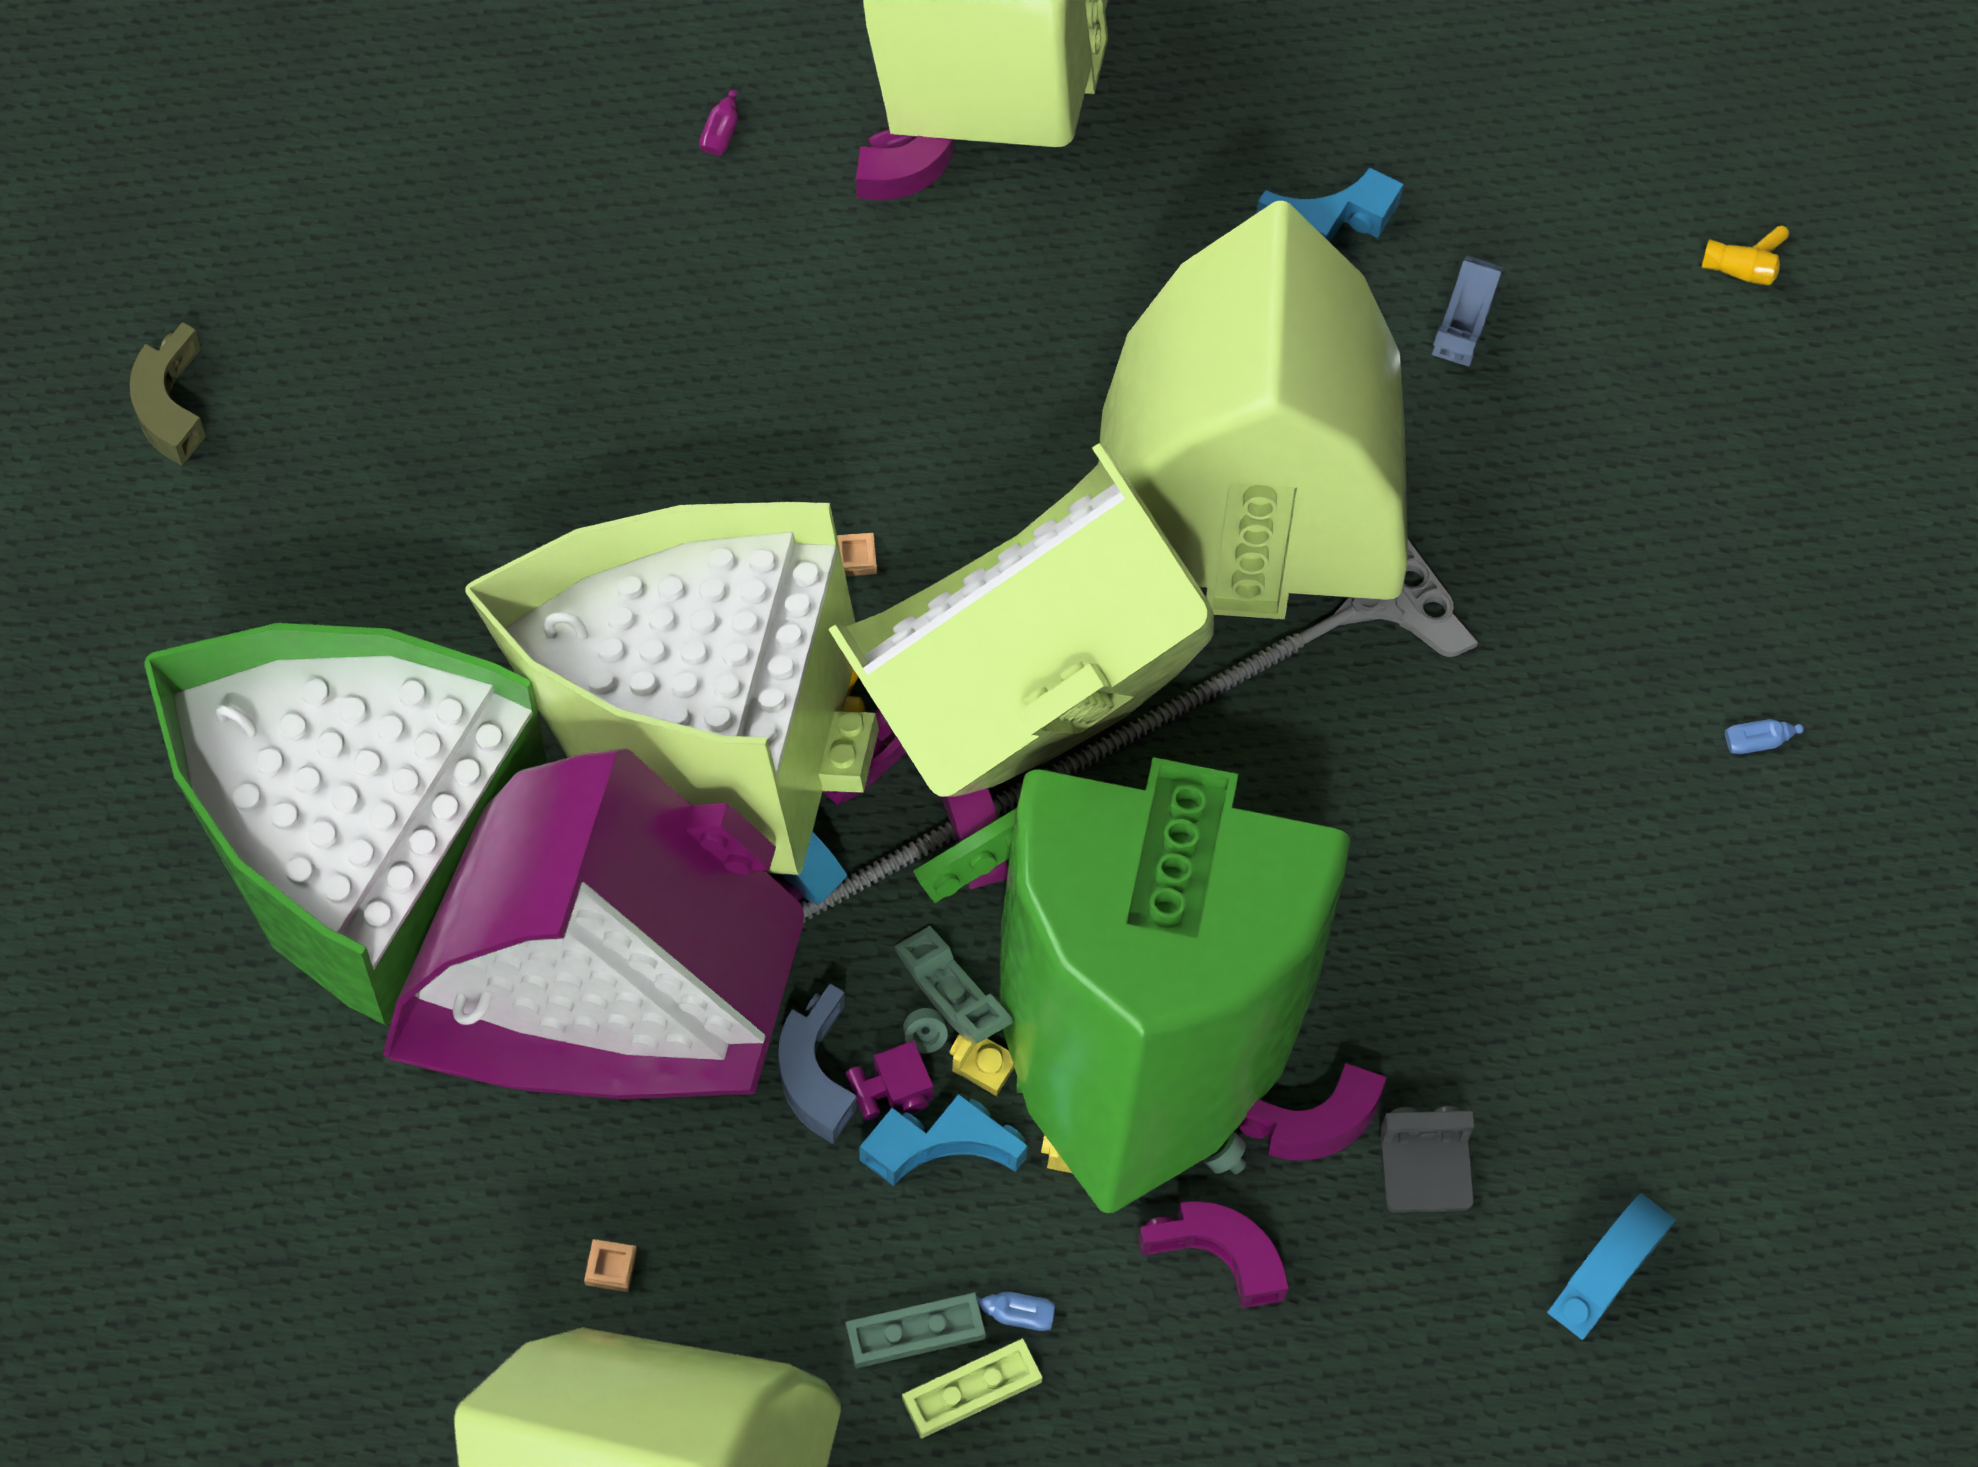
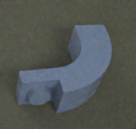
(1467, 311)
(809, 1092)

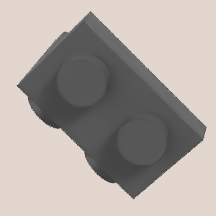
(1427, 1160)

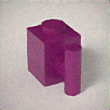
(898, 1078)

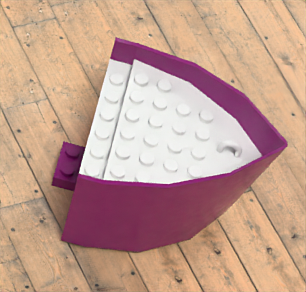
(602, 942)

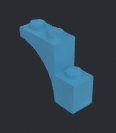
(1363, 205)
(963, 1128)

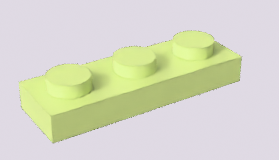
(972, 1388)

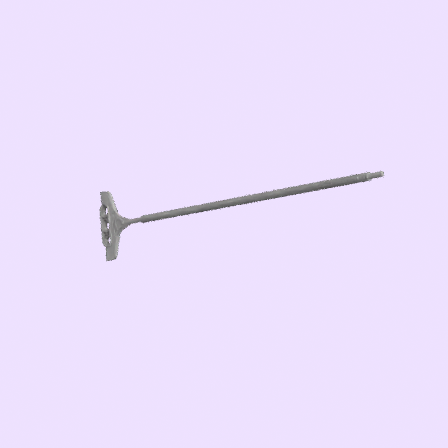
(1442, 634)

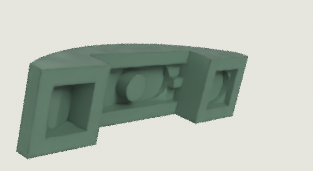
(950, 988)

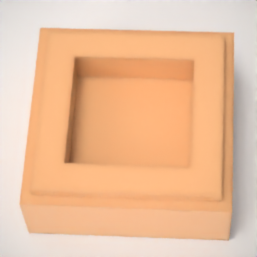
(858, 554)
(610, 1265)

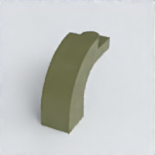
(164, 423)

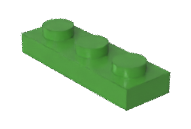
(967, 859)

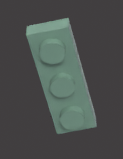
(915, 1330)

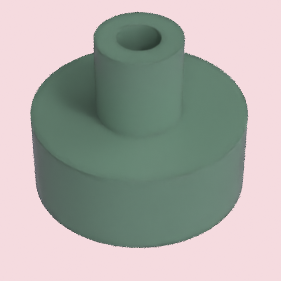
(926, 1029)
(1228, 1156)

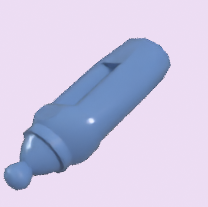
(1759, 735)
(1019, 1310)

